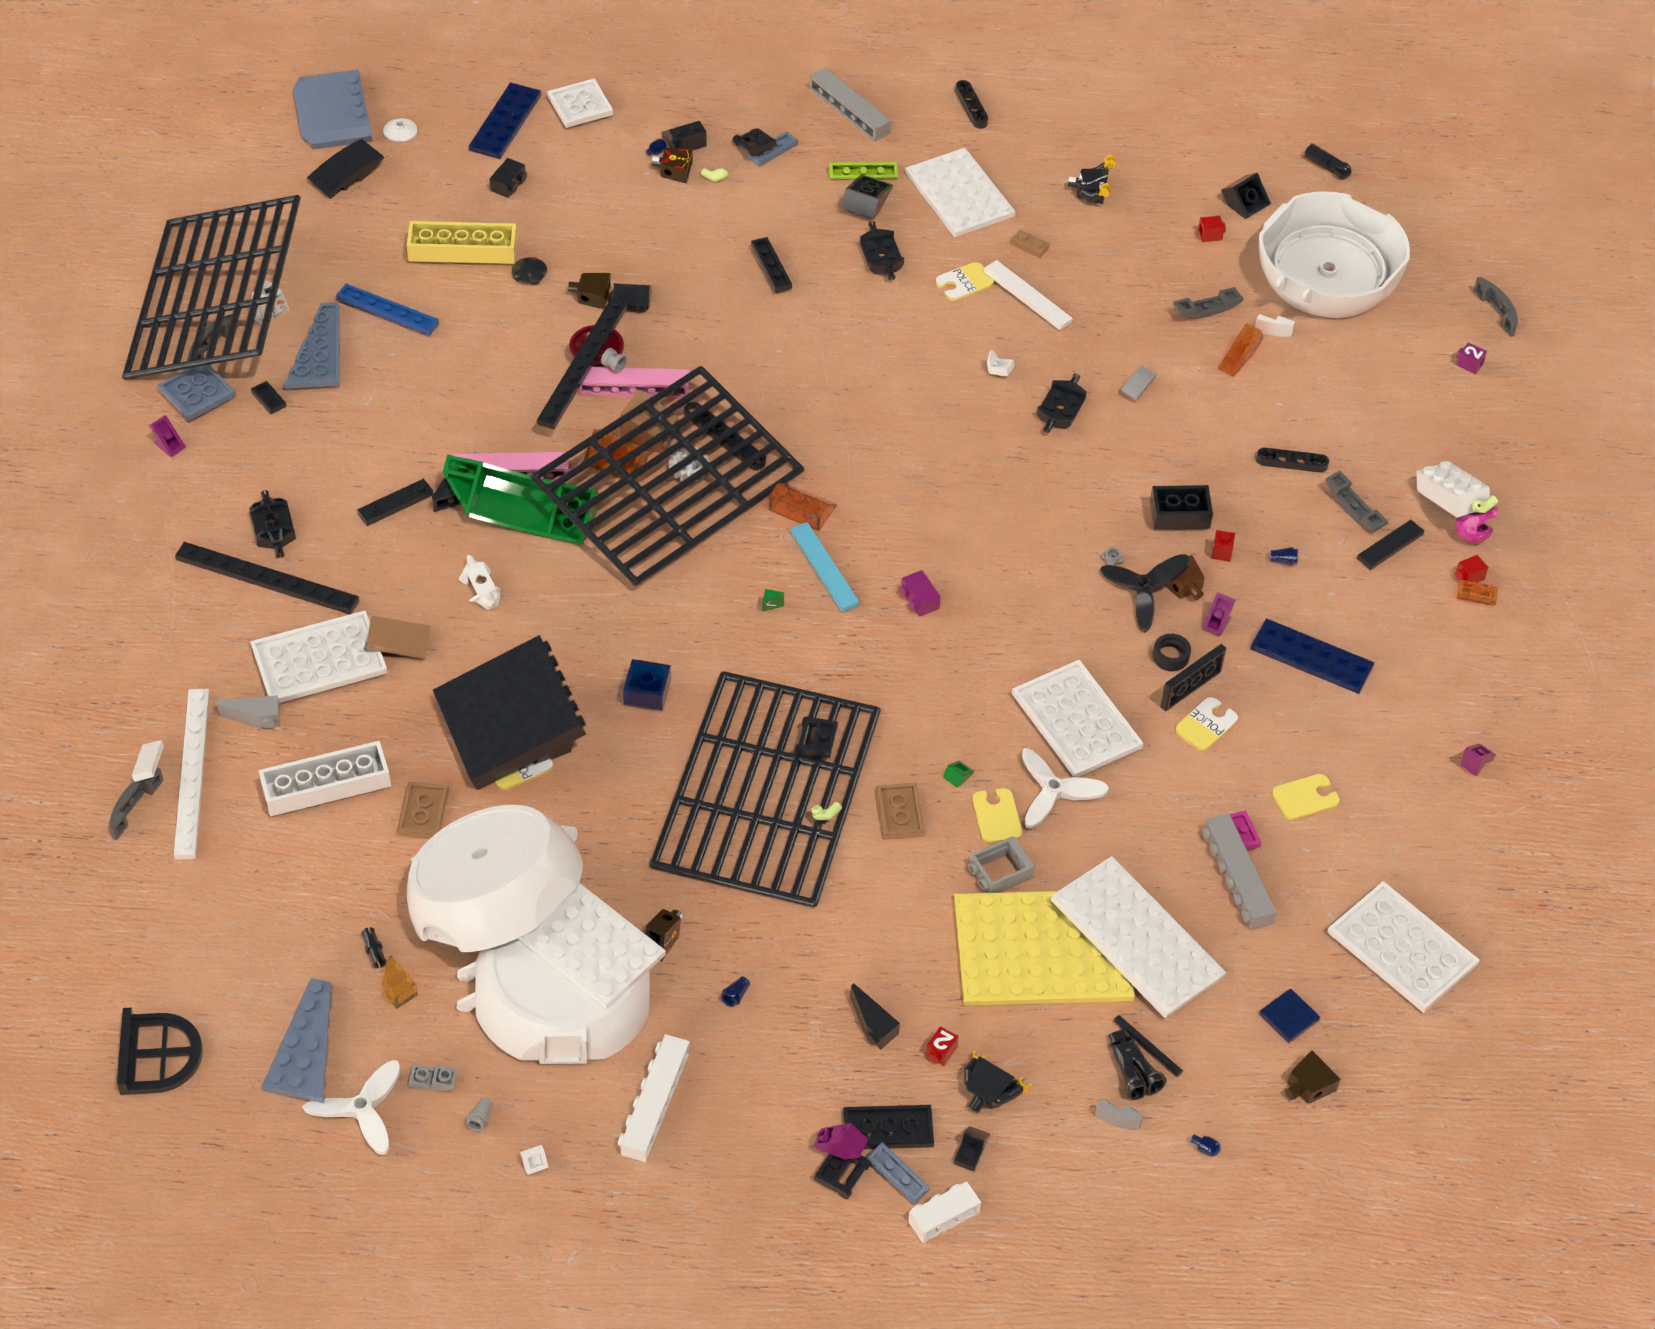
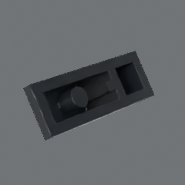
(875, 1021)

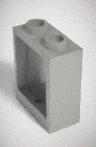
(1018, 856)

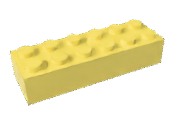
(462, 242)

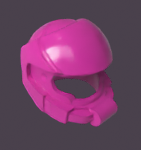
(1473, 526)

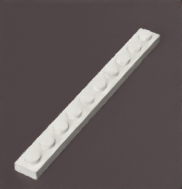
(192, 774)

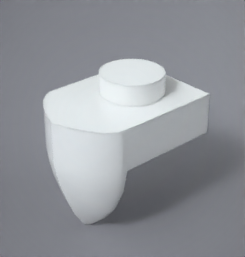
(999, 366)

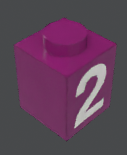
(1471, 358)

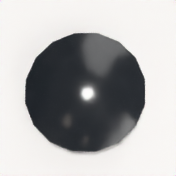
(529, 270)

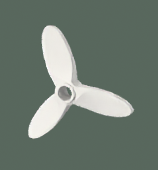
(1068, 788)
(371, 1095)

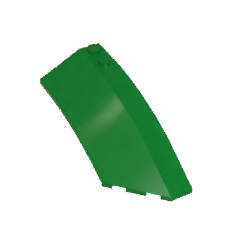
(514, 500)

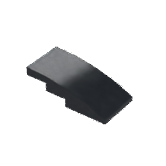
(345, 167)

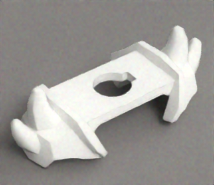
(487, 594)

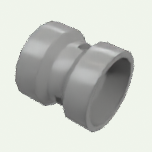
(615, 361)

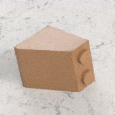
(637, 399)

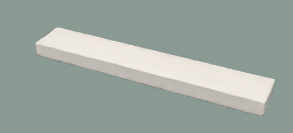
(1028, 295)

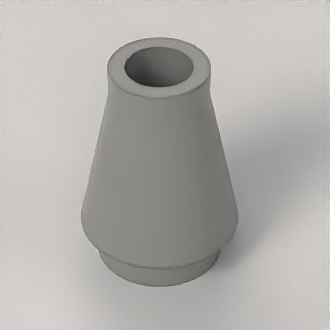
(478, 1117)

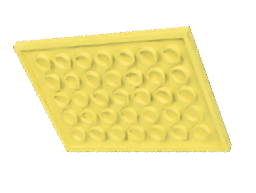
(1029, 953)

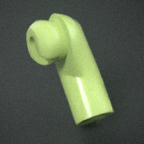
(716, 175)
(1484, 506)
(825, 814)

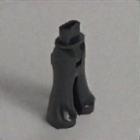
(1129, 1056)

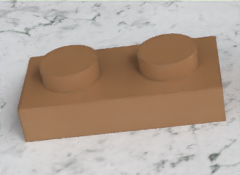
(1029, 243)

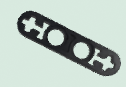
(979, 123)
(1292, 457)

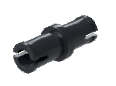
(374, 947)

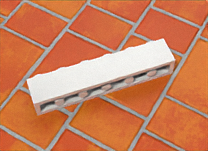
(654, 1098)

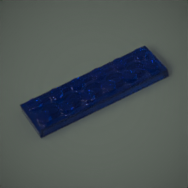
(505, 120)
(1312, 656)

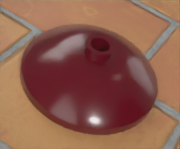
(615, 342)

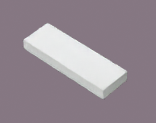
(147, 760)

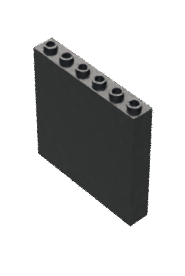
(509, 712)

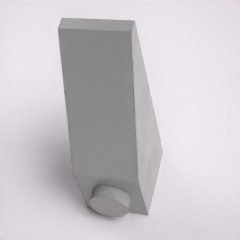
(254, 711)

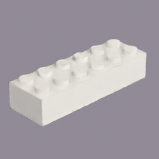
(324, 778)

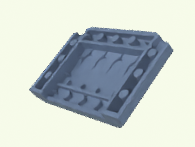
(332, 109)

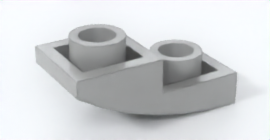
(1138, 383)
(432, 1079)
(1125, 1118)

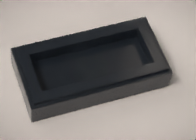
(268, 397)

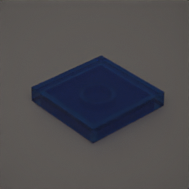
(1289, 1015)

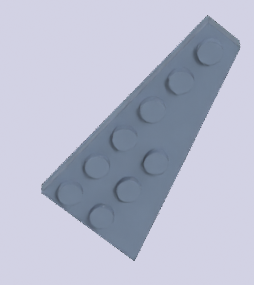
(319, 354)
(303, 1054)

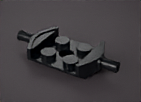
(881, 242)
(1064, 394)
(272, 533)

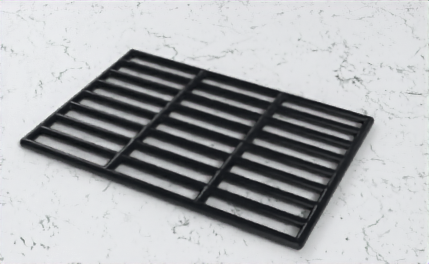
(207, 309)
(642, 491)
(757, 816)

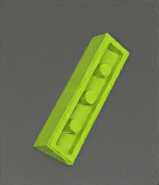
(853, 170)

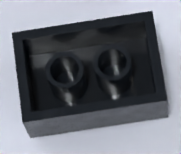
(1181, 507)

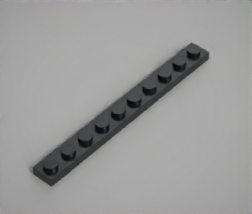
(582, 363)
(267, 578)

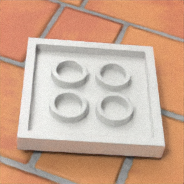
(580, 103)

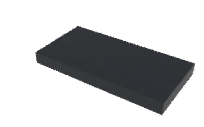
(1193, 677)
(893, 1125)

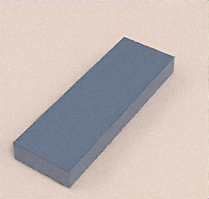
(784, 143)
(898, 1173)

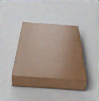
(398, 637)
(422, 810)
(900, 811)

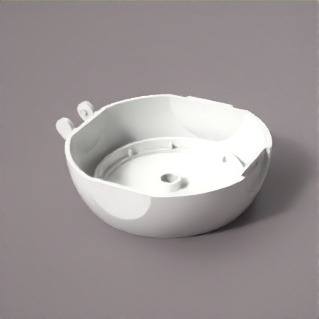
(1335, 234)
(492, 877)
(542, 1014)

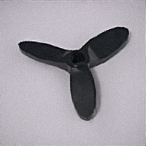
(1157, 577)

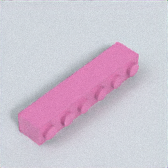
(606, 382)
(522, 462)

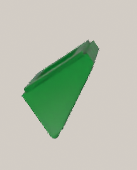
(772, 599)
(957, 773)

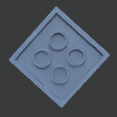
(196, 391)

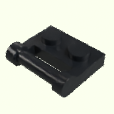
(757, 138)
(823, 738)
(834, 1169)

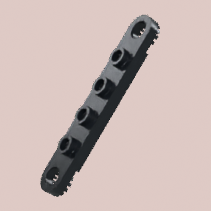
(728, 443)

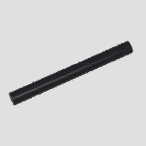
(1148, 1045)

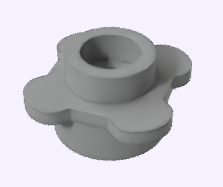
(1113, 556)

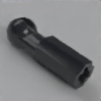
(1328, 161)

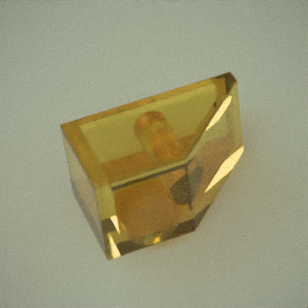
(397, 984)

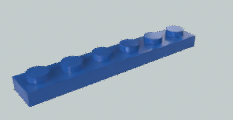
(387, 309)

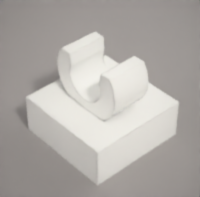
(534, 1159)

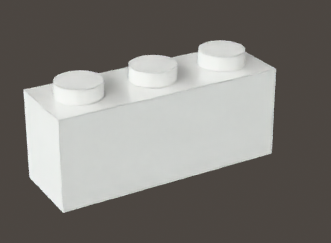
(944, 1211)

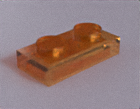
(1477, 592)

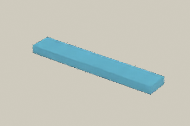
(824, 567)

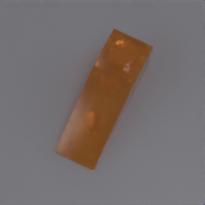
(1241, 349)

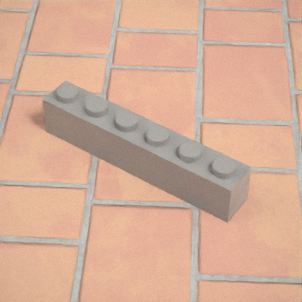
(850, 104)
(1239, 871)

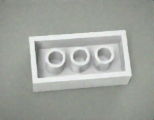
(1451, 488)

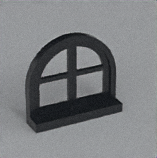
(129, 1052)

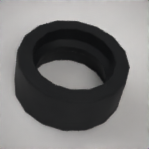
(1168, 663)

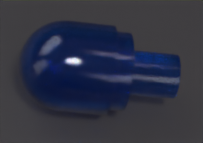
(656, 147)
(1206, 1145)

